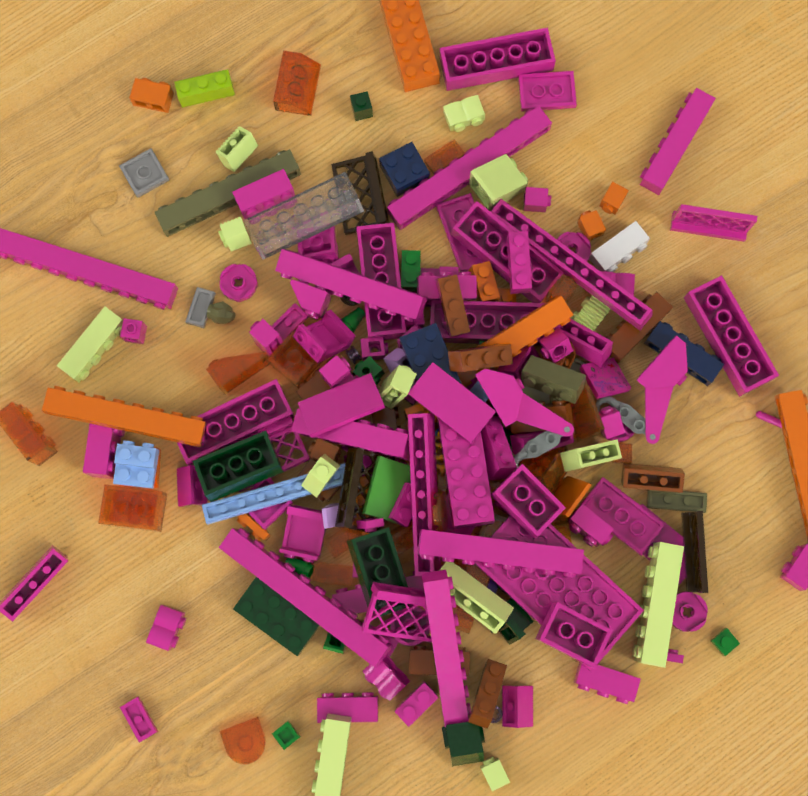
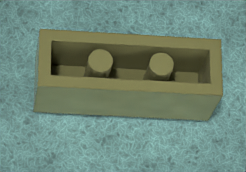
(553, 379)

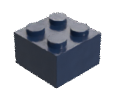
(404, 168)

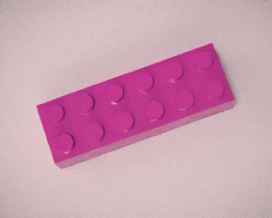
(496, 59)
(486, 238)
(380, 262)
(484, 319)
(730, 335)
(239, 419)
(362, 435)
(466, 479)

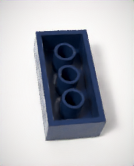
(425, 347)

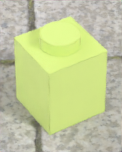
(494, 773)

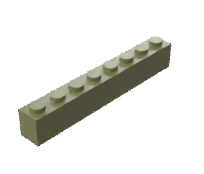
(219, 195)

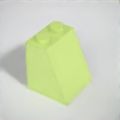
(497, 181)

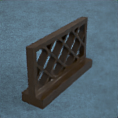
(374, 186)
(350, 487)
(694, 552)

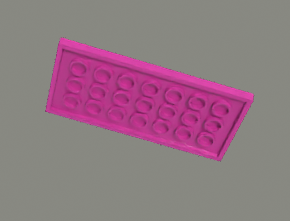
(588, 593)

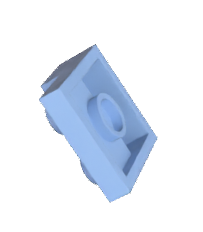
(135, 464)

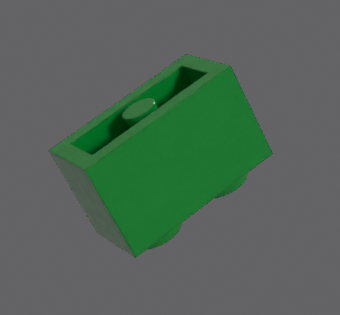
(410, 269)

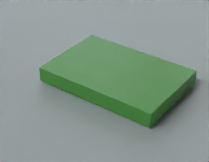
(385, 487)

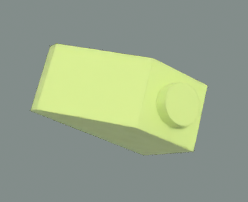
(320, 475)

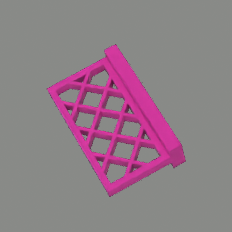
(712, 222)
(280, 430)
(396, 595)

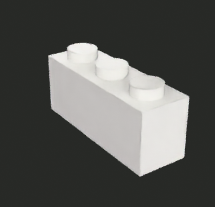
(620, 248)

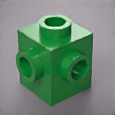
(369, 366)

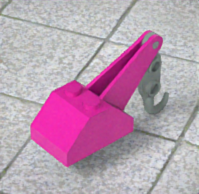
(658, 379)
(514, 405)

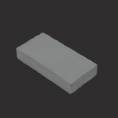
(198, 310)

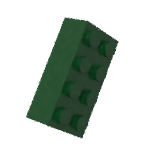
(237, 466)
(378, 562)
(276, 617)

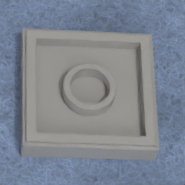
(144, 173)

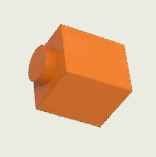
(613, 198)
(591, 225)

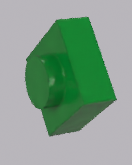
(725, 642)
(286, 735)

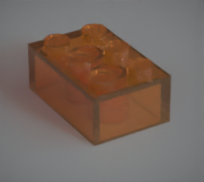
(27, 433)
(132, 508)

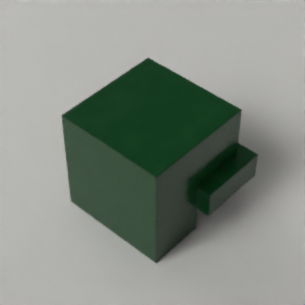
(515, 624)
(464, 743)

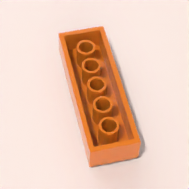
(410, 43)

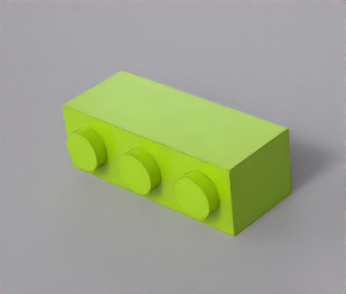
(204, 88)

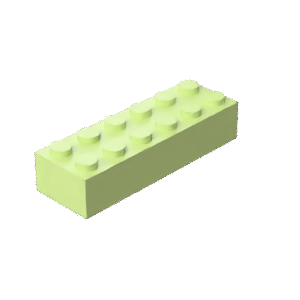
(658, 604)

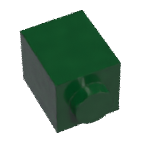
(361, 106)

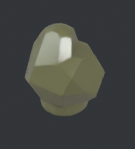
(220, 313)

